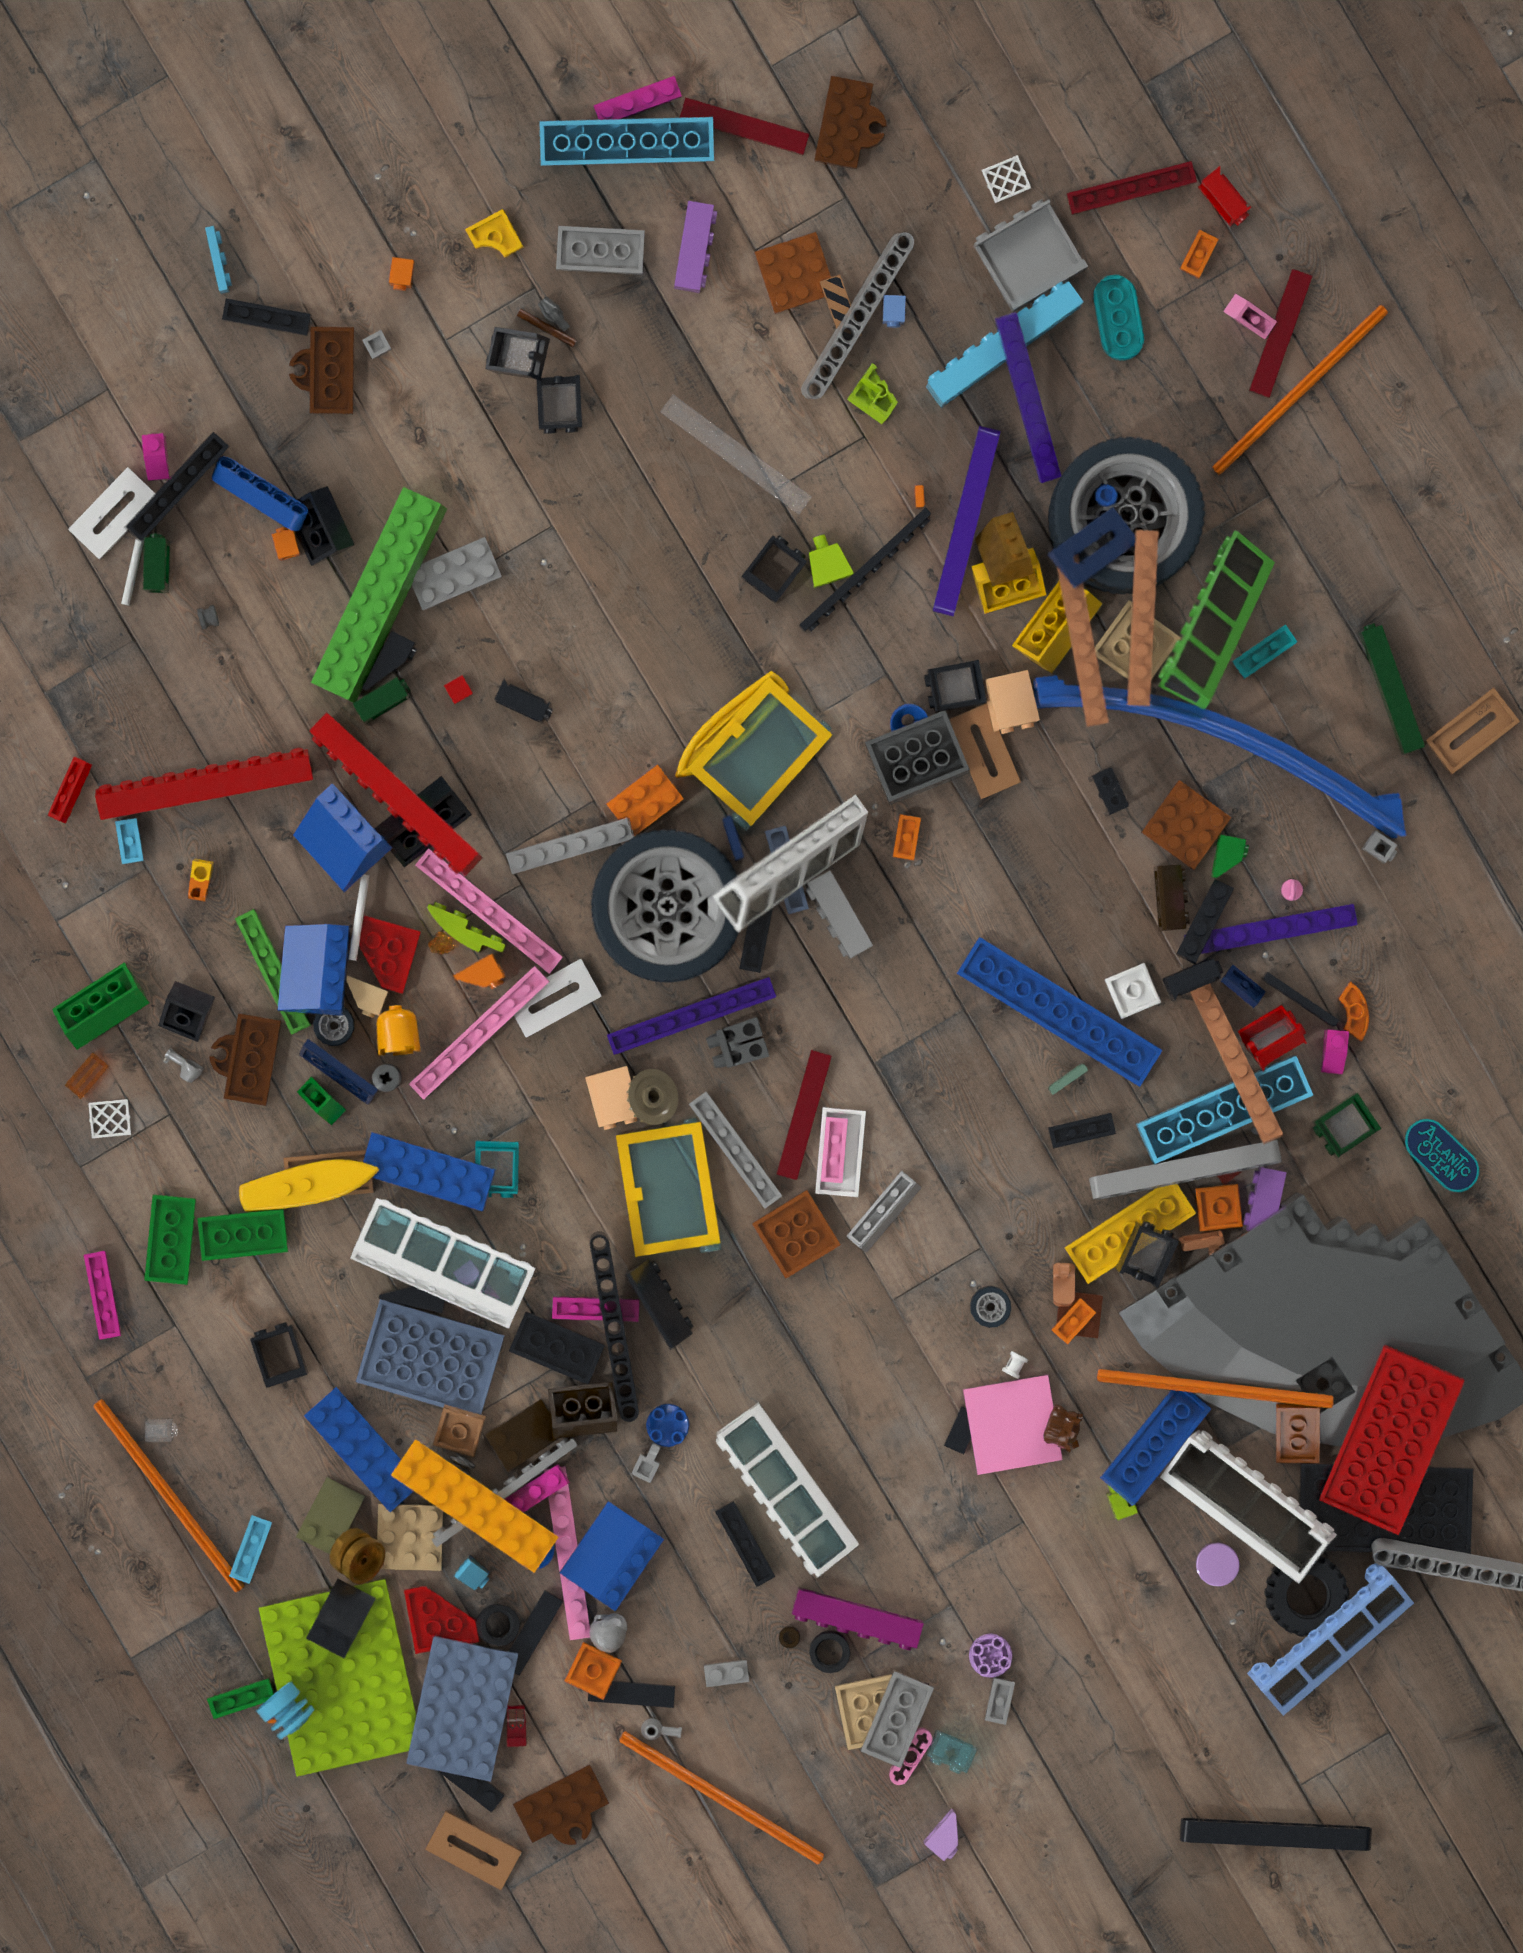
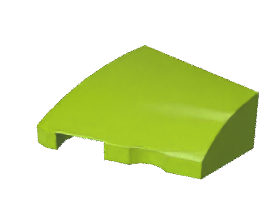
(873, 396)

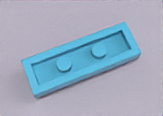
(219, 259)
(250, 1549)

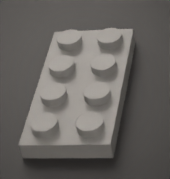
(600, 250)
(455, 573)
(897, 1719)

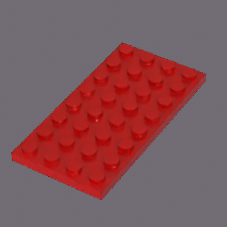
(1391, 1439)

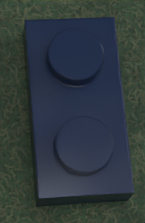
(1243, 986)

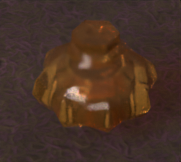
(441, 944)

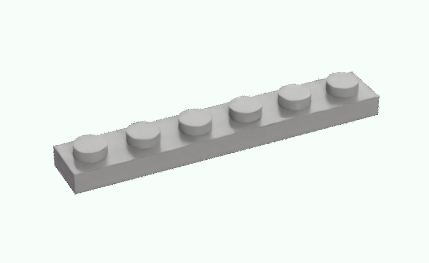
(570, 845)
(735, 1150)

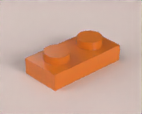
(1199, 254)
(906, 837)
(1073, 1321)

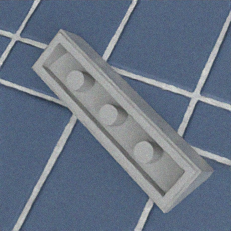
(883, 1211)

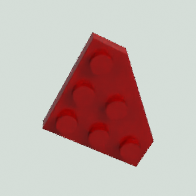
(388, 951)
(435, 1616)

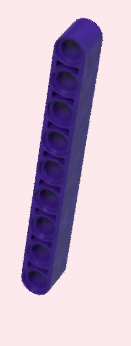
(966, 521)

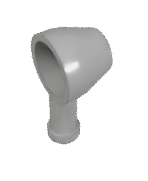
(190, 1070)
(660, 1730)

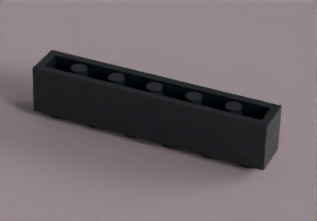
(176, 486)

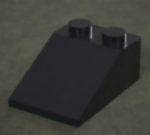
(340, 1618)

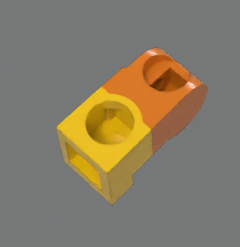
(200, 879)

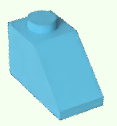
(472, 1573)

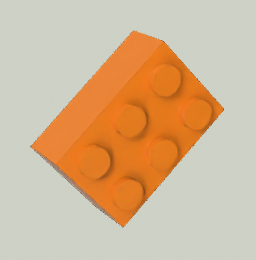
(646, 800)

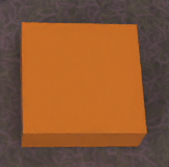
(919, 497)

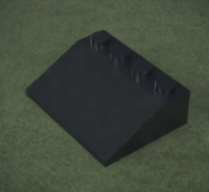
(659, 1303)

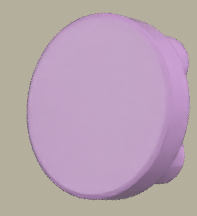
(1217, 1564)
(990, 1655)

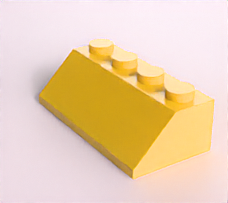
(1047, 634)

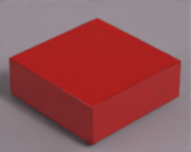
(458, 689)

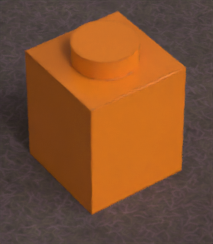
(401, 273)
(285, 543)

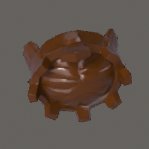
(1063, 1428)

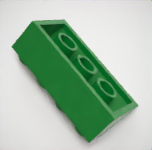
(100, 1006)

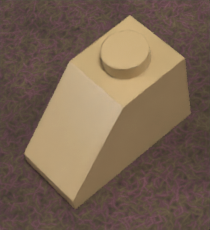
(367, 996)

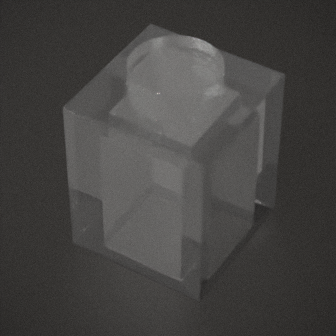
(160, 1430)

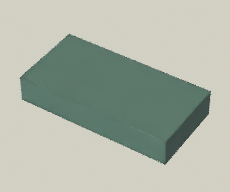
(1067, 1078)

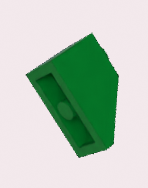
(1228, 854)
(321, 1101)

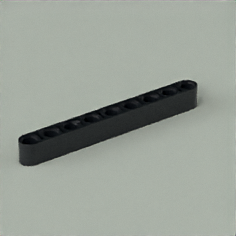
(614, 1336)
(1275, 1834)

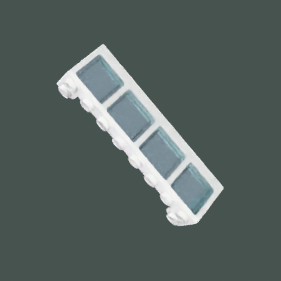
(442, 1262)
(786, 1490)

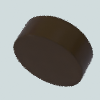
(789, 1637)

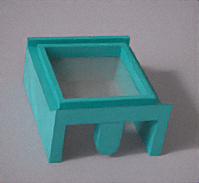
(503, 1158)

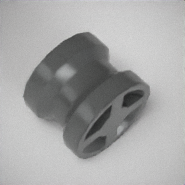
(208, 617)

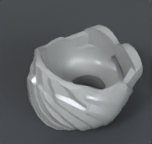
(609, 1632)

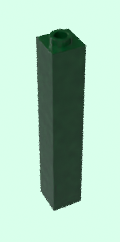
(1391, 688)

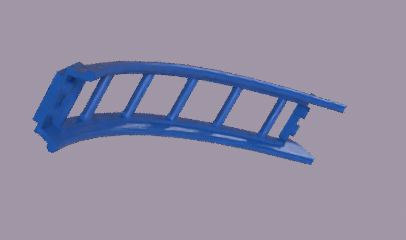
(1380, 811)

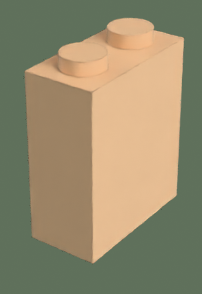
(1011, 702)
(610, 1097)

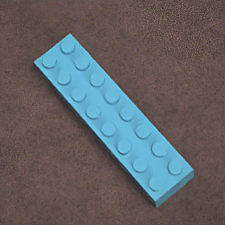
(626, 141)
(990, 355)
(1220, 1111)

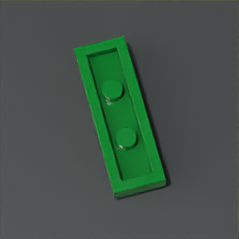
(240, 1698)

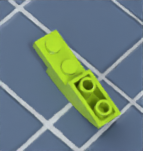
(456, 925)

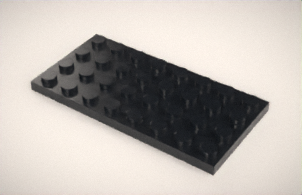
(1436, 1519)

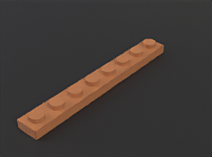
(1142, 618)
(1083, 652)
(1236, 1064)

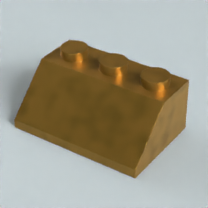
(1004, 550)

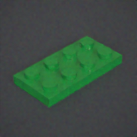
(242, 1234)
(170, 1239)

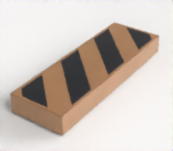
(837, 301)

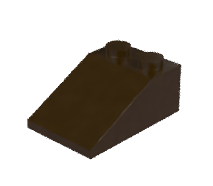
(522, 1435)

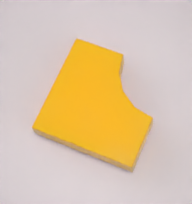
(495, 233)

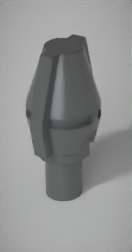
(553, 313)

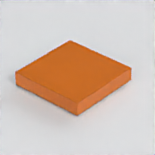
(1218, 1207)
(593, 1671)

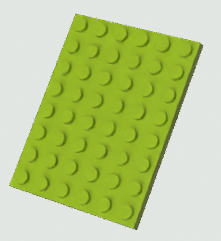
(358, 1700)

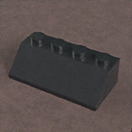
(442, 801)

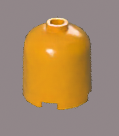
(397, 1032)

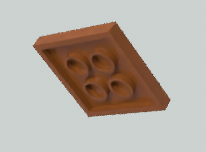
(793, 272)
(1186, 825)
(796, 1234)

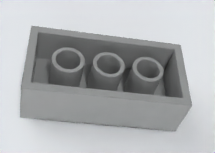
(839, 914)

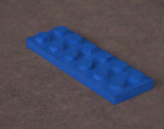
(429, 1171)
(1155, 1444)
(359, 1447)

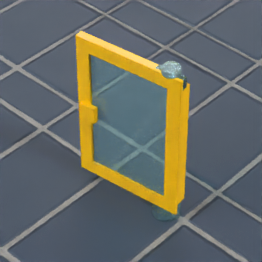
(759, 752)
(669, 1189)

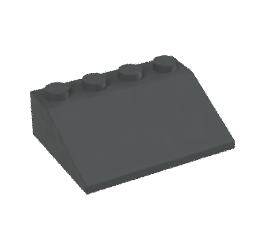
(917, 757)

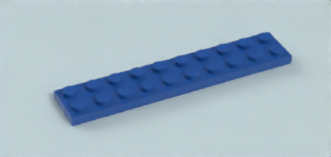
(1059, 1011)

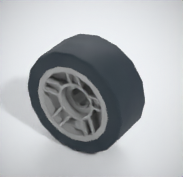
(336, 1037)
(979, 1304)

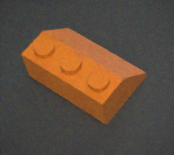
(483, 973)

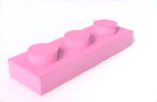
(834, 1150)

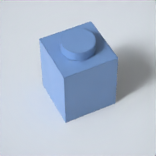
(893, 310)

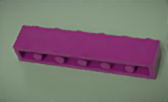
(858, 1618)

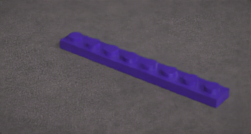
(1028, 397)
(1281, 928)
(691, 1015)

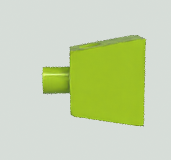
(827, 563)

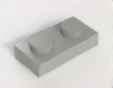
(726, 1673)
(999, 1701)

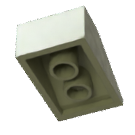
(330, 1515)

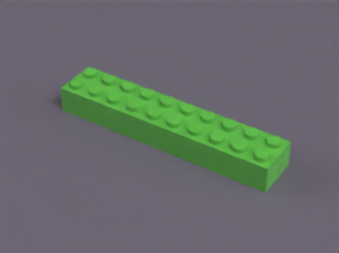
(379, 595)

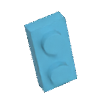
(129, 841)

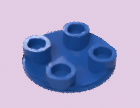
(667, 1425)

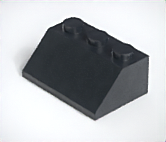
(323, 528)

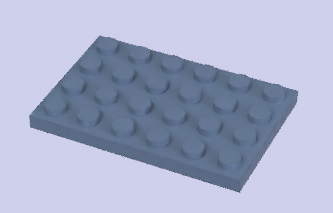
(429, 1357)
(462, 1708)

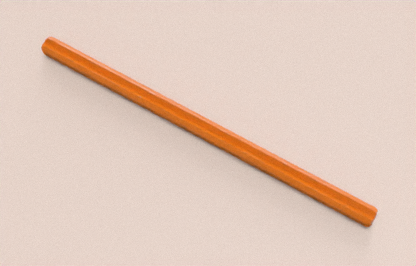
(1300, 389)
(1215, 1388)
(167, 1494)
(721, 1797)

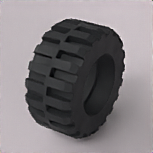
(1298, 1623)

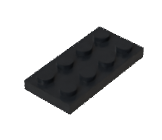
(556, 1347)

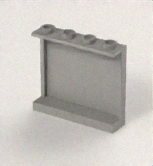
(1029, 255)

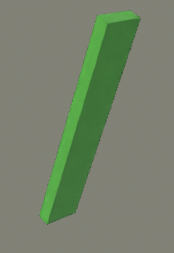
(268, 964)

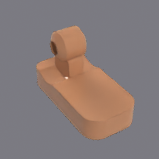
(1202, 1240)
(1063, 1284)

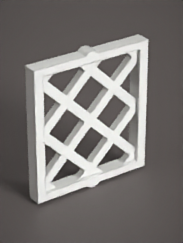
(1011, 193)
(92, 1120)

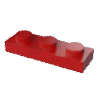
(69, 790)

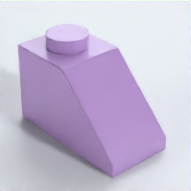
(944, 1837)

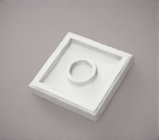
(1132, 990)

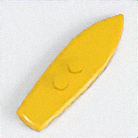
(718, 721)
(305, 1185)

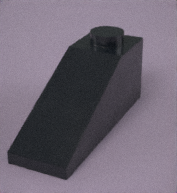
(392, 657)
(414, 1297)

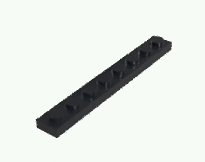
(872, 564)

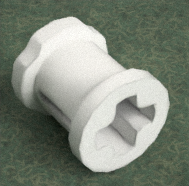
(1014, 1364)

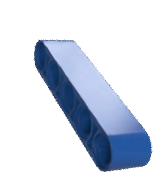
(259, 493)

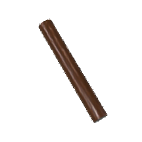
(546, 328)

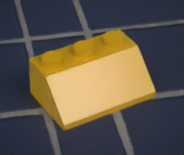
(1010, 592)

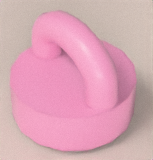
(1291, 889)

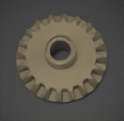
(663, 1095)

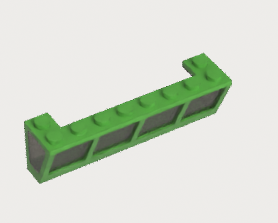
(1216, 621)

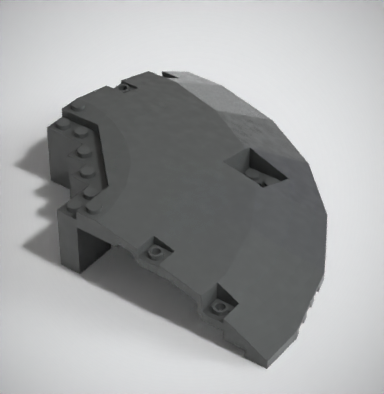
(1322, 1305)

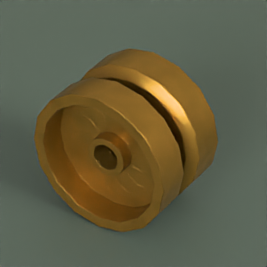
(357, 1556)

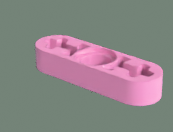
(907, 1773)

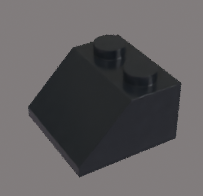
(186, 1011)

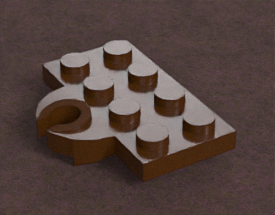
(847, 123)
(328, 370)
(248, 1059)
(562, 1807)

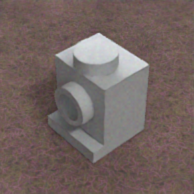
(1372, 843)

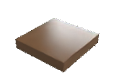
(459, 1430)

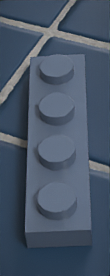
(776, 839)

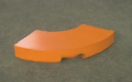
(1357, 1011)

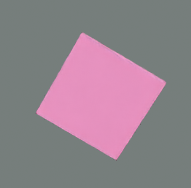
(1010, 1424)

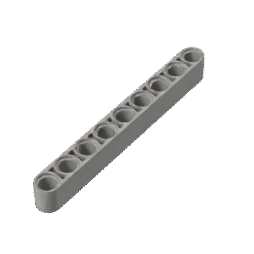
(866, 309)
(1185, 1170)
(1454, 1567)

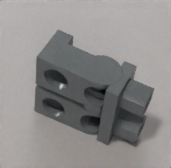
(732, 1044)

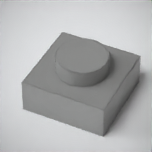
(376, 344)

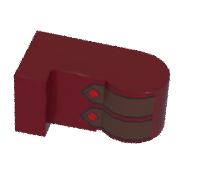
(516, 1726)

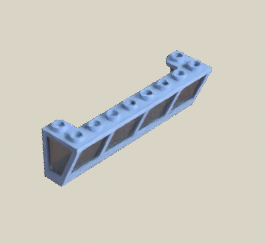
(1333, 1641)

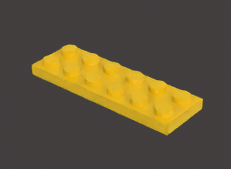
(1103, 1245)

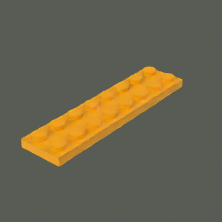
(474, 1506)

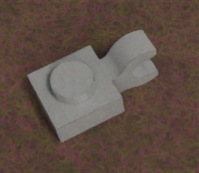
(646, 1465)

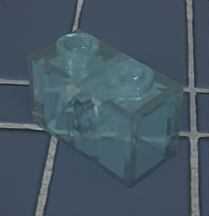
(964, 1752)

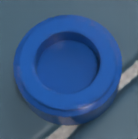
(1106, 495)

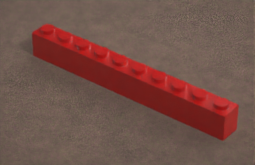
(204, 783)
(395, 794)

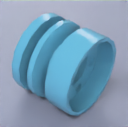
(285, 1710)

